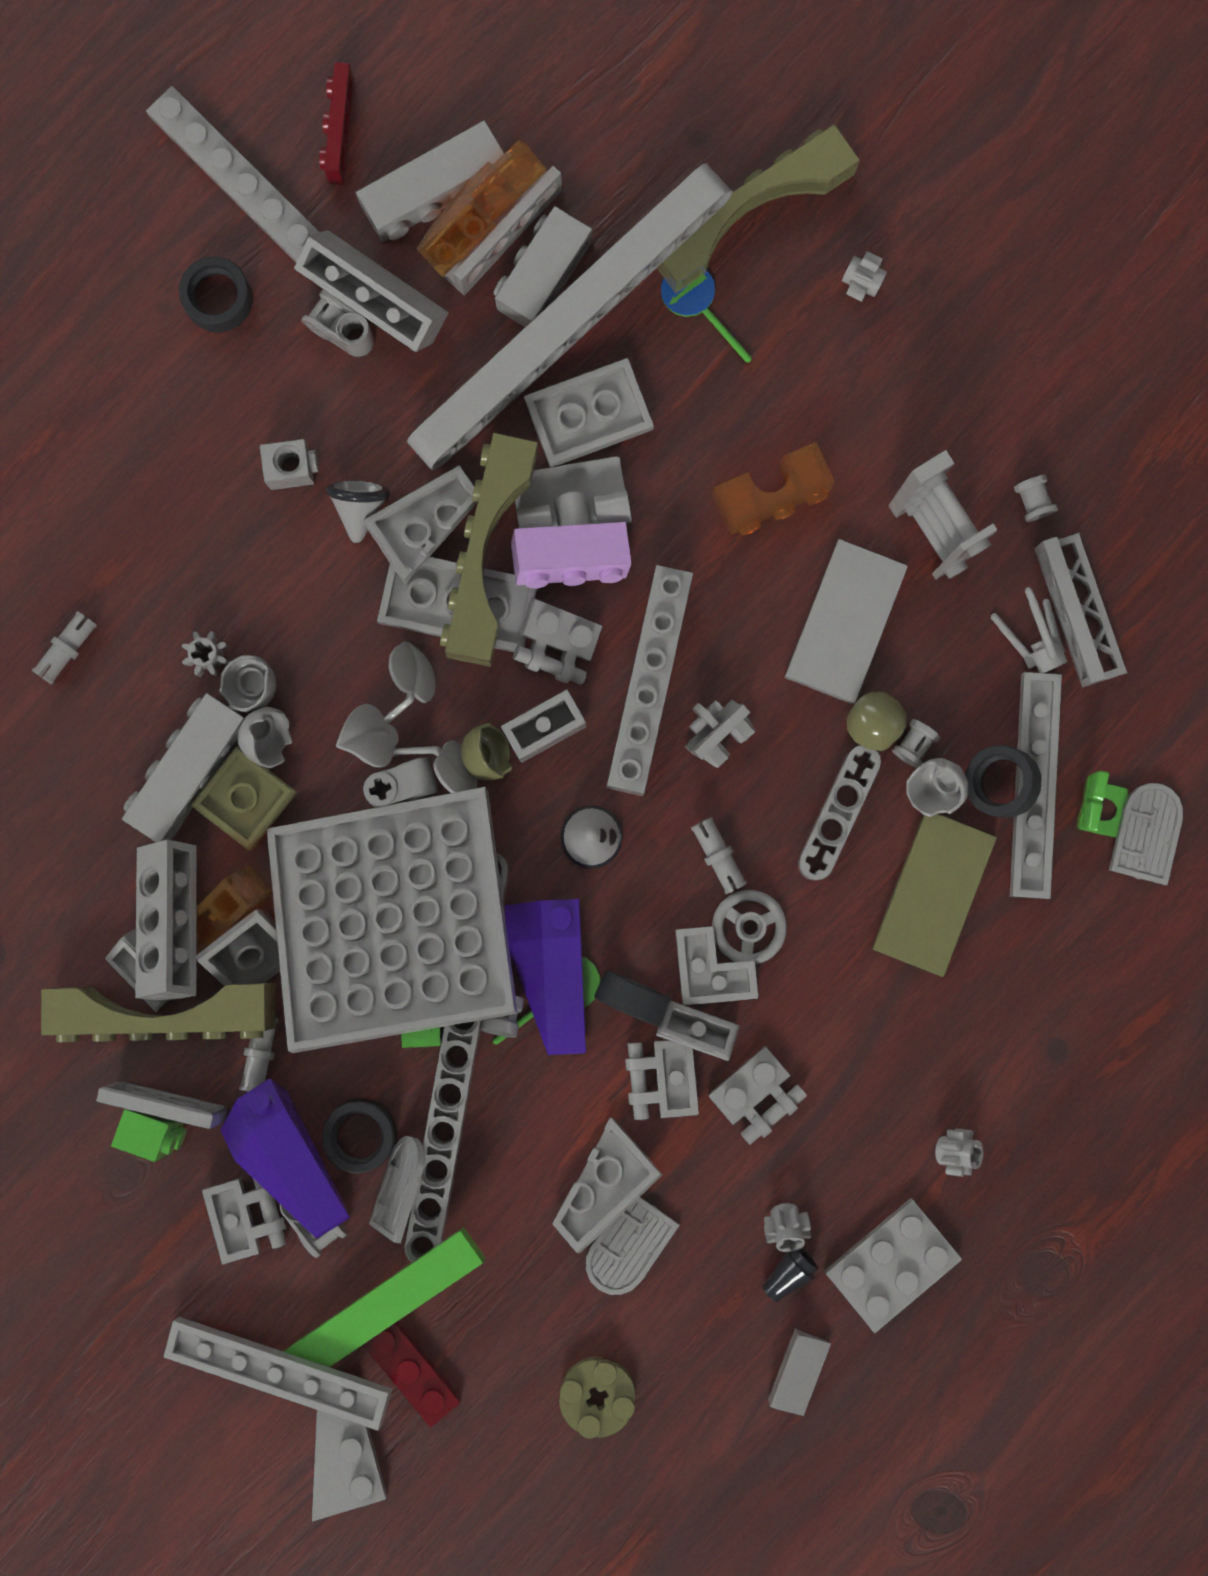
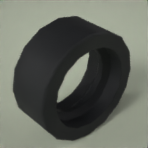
(200, 271)
(1031, 781)
(632, 998)
(330, 1140)

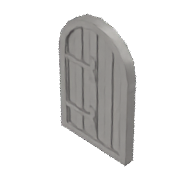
(1148, 833)
(398, 1188)
(628, 1248)

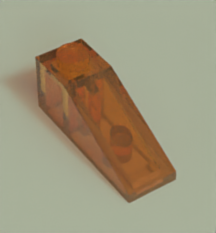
(228, 905)

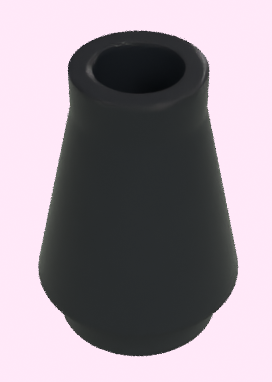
(791, 1273)

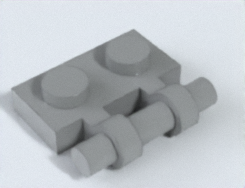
(561, 631)
(674, 1078)
(749, 1086)
(233, 1221)

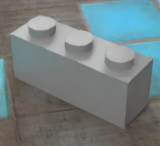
(543, 267)

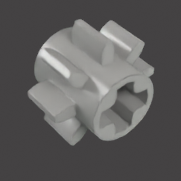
(864, 276)
(195, 652)
(959, 1152)
(787, 1227)

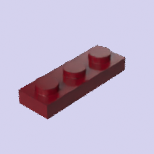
(337, 123)
(413, 1373)

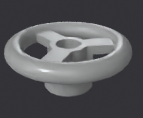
(775, 915)

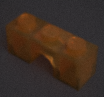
(746, 506)

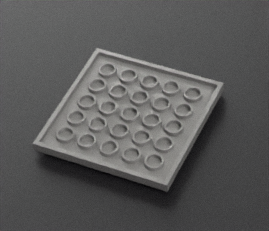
(390, 921)

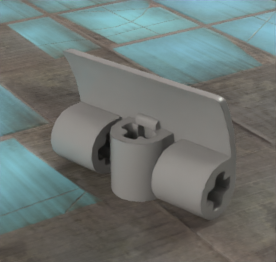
(575, 495)

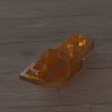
(477, 205)

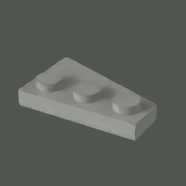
(421, 521)
(607, 1187)
(344, 1467)

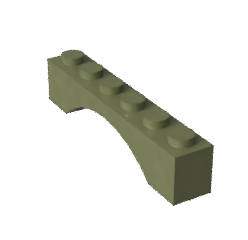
(812, 169)
(506, 477)
(86, 1011)

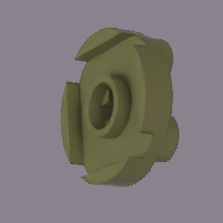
(589, 1418)

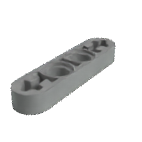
(834, 810)

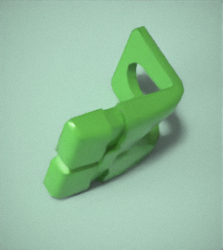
(1094, 792)

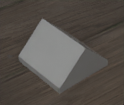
(244, 952)

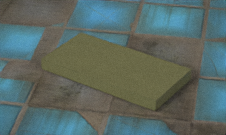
(934, 893)

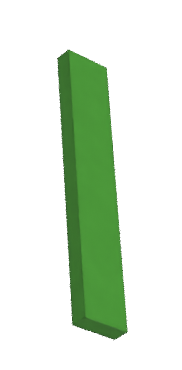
(390, 1300)

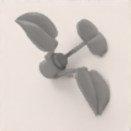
(374, 740)

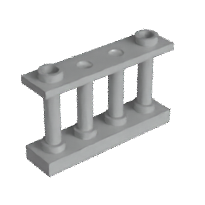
(941, 515)

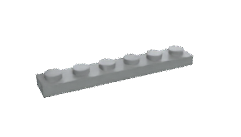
(232, 172)
(1035, 829)
(278, 1373)

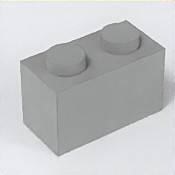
(544, 726)

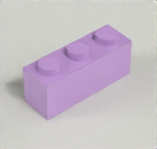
(570, 554)

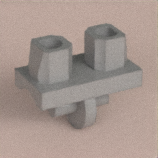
(713, 726)

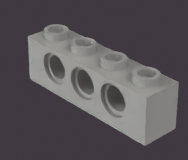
(166, 921)

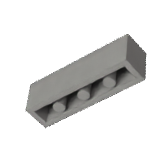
(427, 183)
(371, 290)
(184, 770)

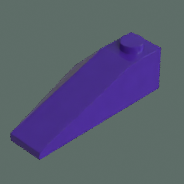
(548, 960)
(280, 1155)

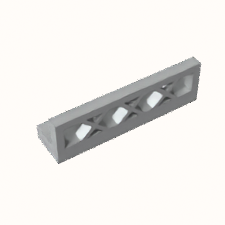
(507, 230)
(1072, 613)

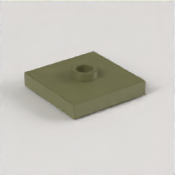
(243, 799)

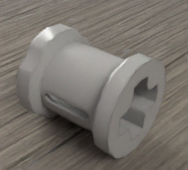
(1035, 498)
(916, 743)

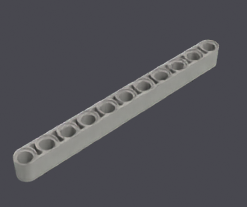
(570, 316)
(452, 1113)

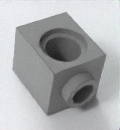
(274, 456)

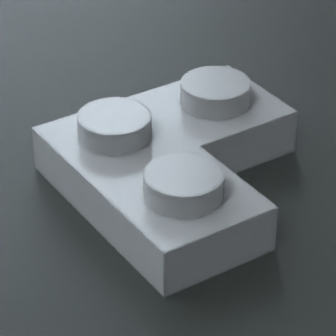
(703, 978)

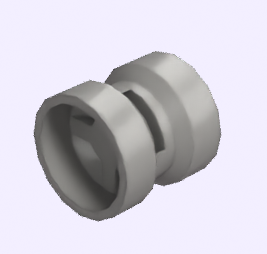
(501, 1025)

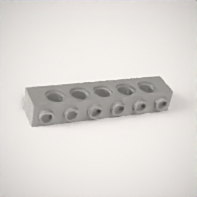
(649, 680)

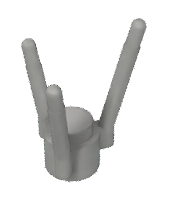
(1049, 651)

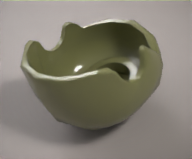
(876, 721)
(486, 753)

